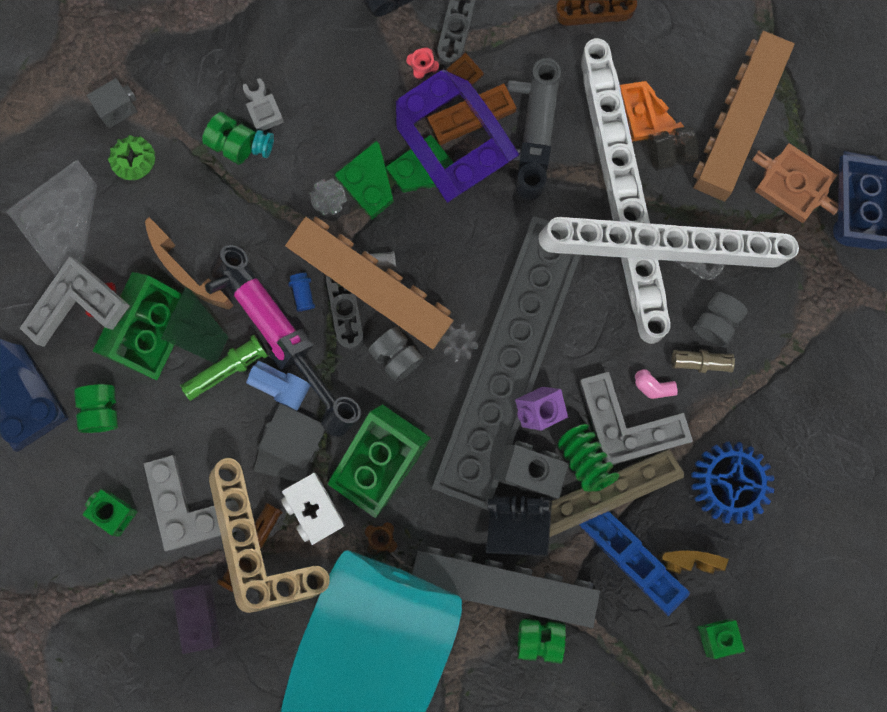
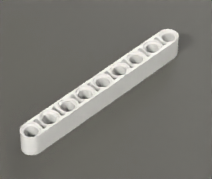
(657, 247)

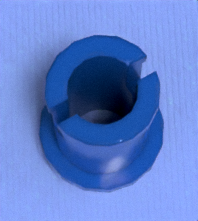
(302, 291)

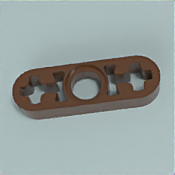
(588, 17)

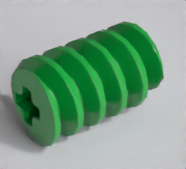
(585, 460)

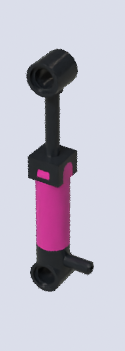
(287, 344)

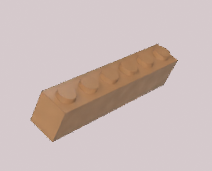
(743, 116)
(369, 282)

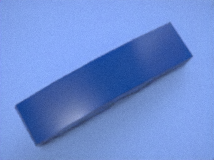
(636, 561)

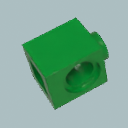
(121, 517)
(721, 638)

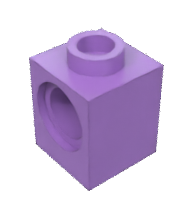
(541, 408)

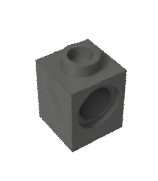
(113, 102)

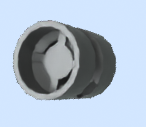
(722, 316)
(395, 354)

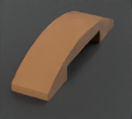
(162, 245)

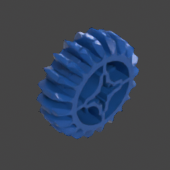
(729, 494)

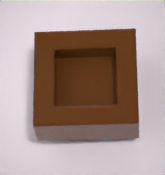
(466, 69)

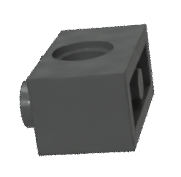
(548, 472)

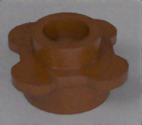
(387, 544)

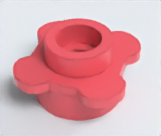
(423, 54)

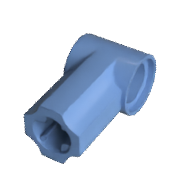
(283, 387)

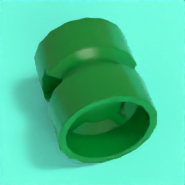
(225, 136)
(95, 408)
(530, 640)

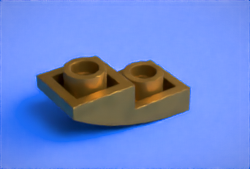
(684, 560)

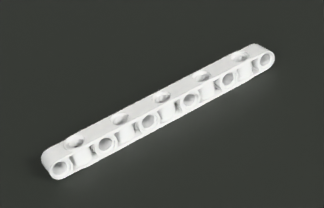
(623, 183)

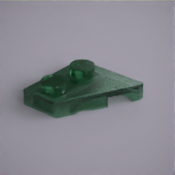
(195, 329)

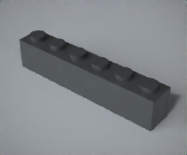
(509, 589)

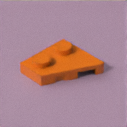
(645, 111)

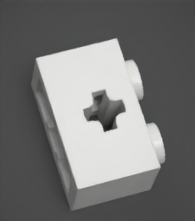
(312, 490)

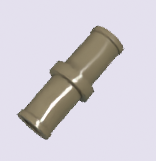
(703, 361)

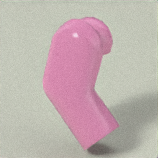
(652, 388)

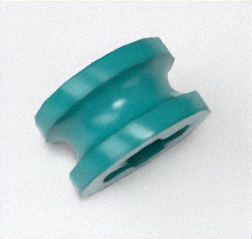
(262, 143)

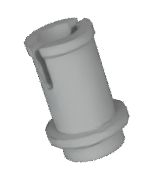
(385, 260)

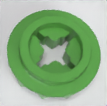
(141, 165)

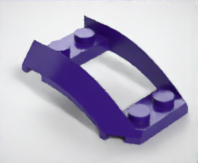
(473, 166)

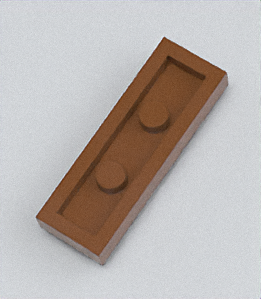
(461, 120)

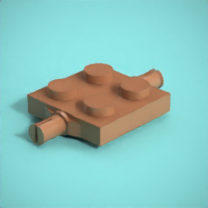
(796, 183)

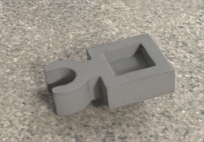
(262, 108)

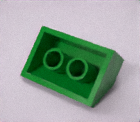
(138, 334)

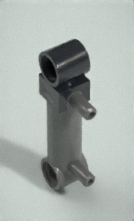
(538, 126)

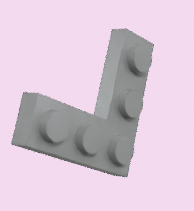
(73, 285)
(610, 429)
(175, 523)

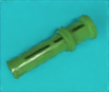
(237, 360)

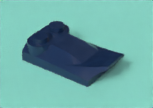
(862, 202)
(26, 400)

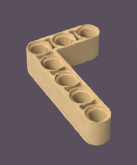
(250, 549)

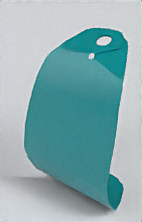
(373, 641)

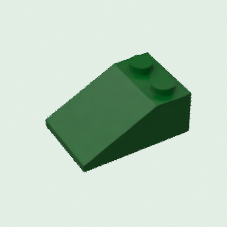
(378, 460)

